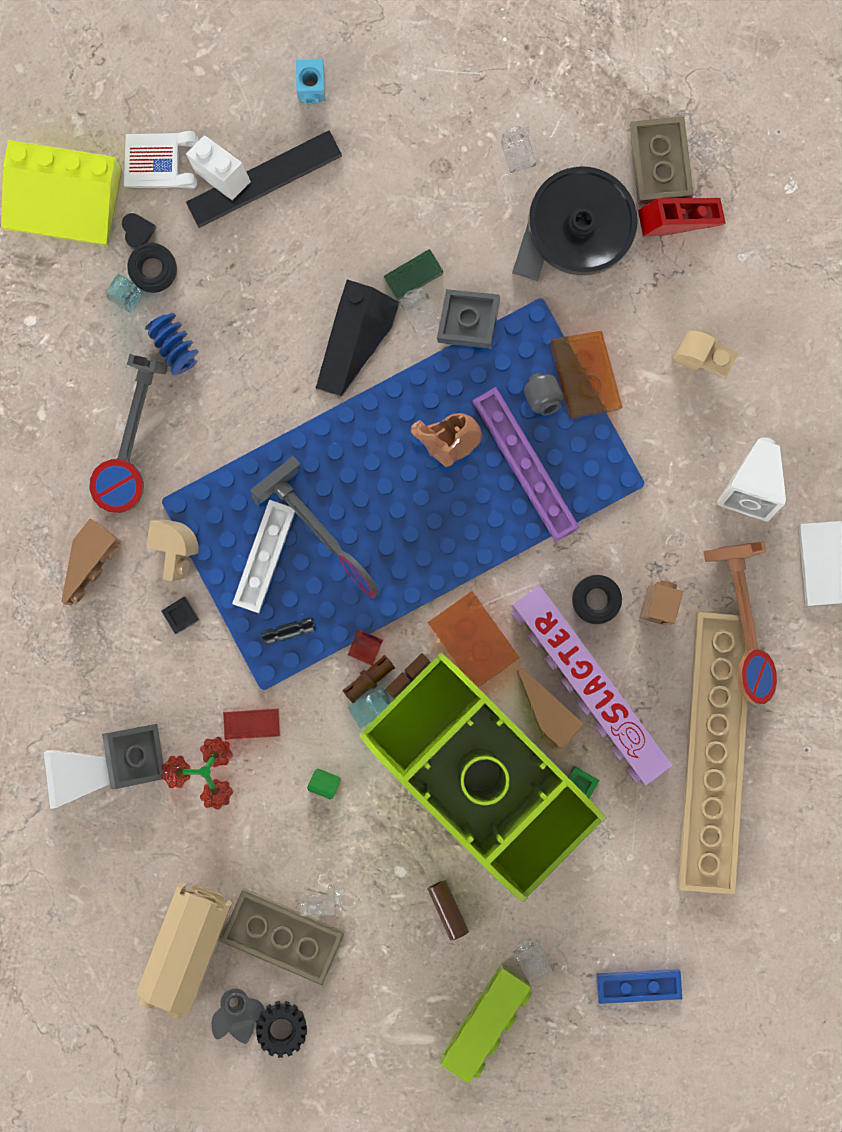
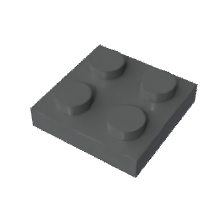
(468, 318)
(133, 756)

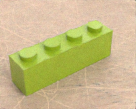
(485, 1024)

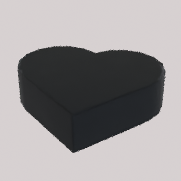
(137, 230)

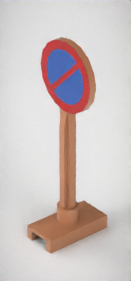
(756, 669)

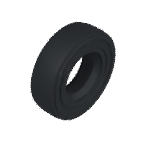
(145, 252)
(612, 591)

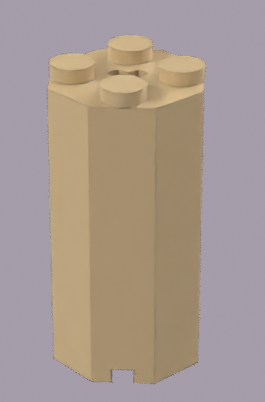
(183, 950)

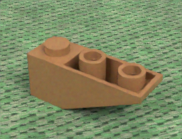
(87, 555)

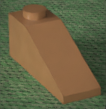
(550, 715)

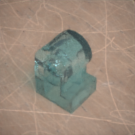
(123, 293)
(369, 707)

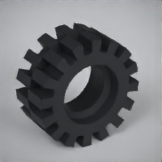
(281, 1046)

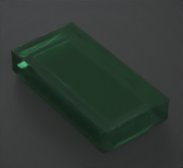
(413, 274)

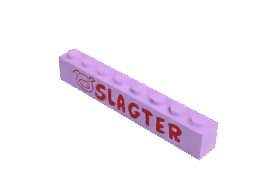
(591, 686)

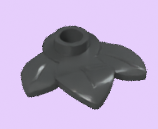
(236, 1019)

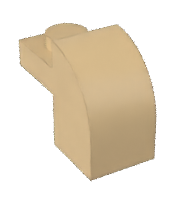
(702, 351)
(177, 542)

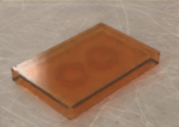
(585, 374)
(473, 639)

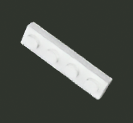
(264, 556)

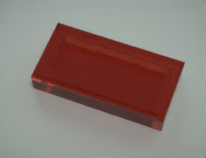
(251, 724)

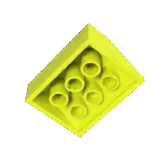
(59, 192)

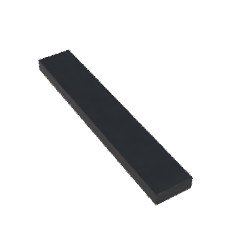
(267, 178)

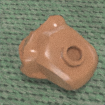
(449, 439)

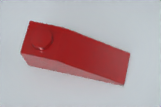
(680, 215)

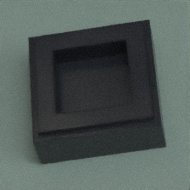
(180, 615)

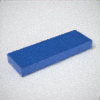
(639, 986)

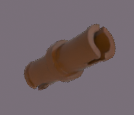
(368, 679)

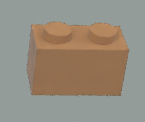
(661, 603)

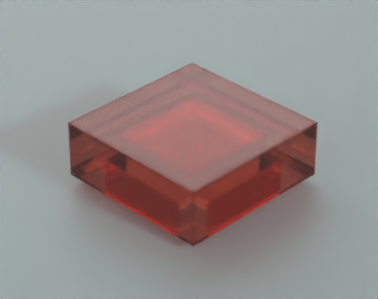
(365, 647)

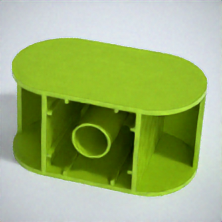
(481, 777)

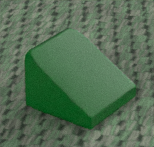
(324, 784)

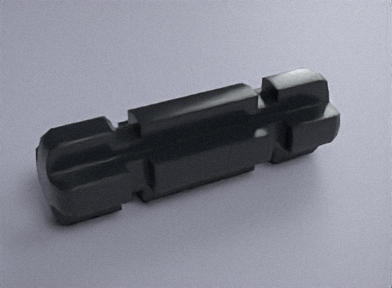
(288, 631)

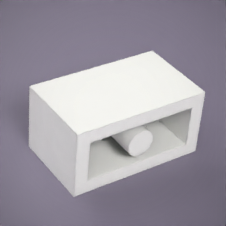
(218, 167)

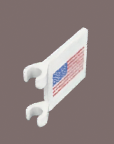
(154, 160)

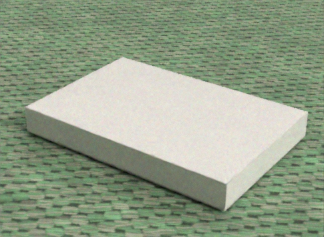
(821, 562)

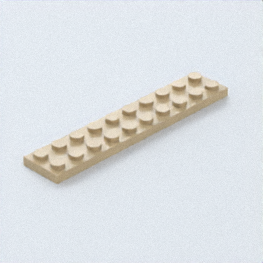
(714, 758)

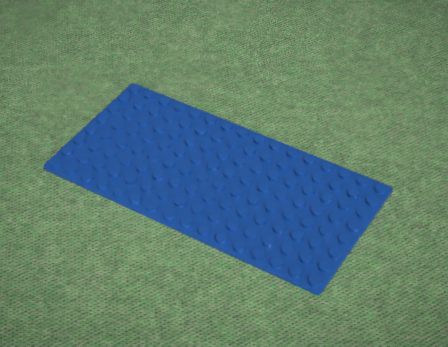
(392, 503)

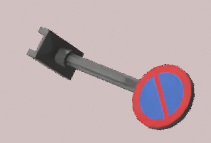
(116, 482)
(278, 483)

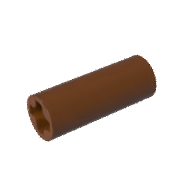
(448, 910)

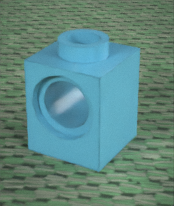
(306, 70)

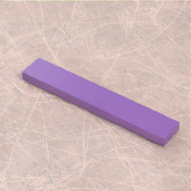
(525, 464)

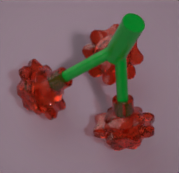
(215, 753)

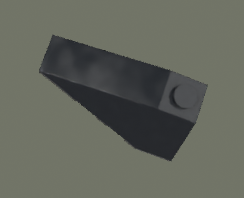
(357, 330)

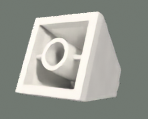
(758, 483)
(73, 775)

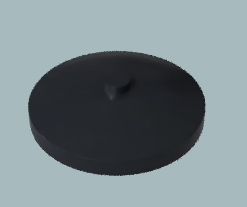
(582, 220)

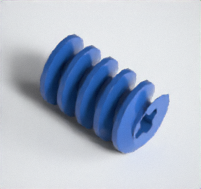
(171, 343)

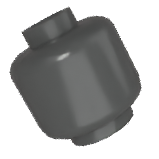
(543, 394)

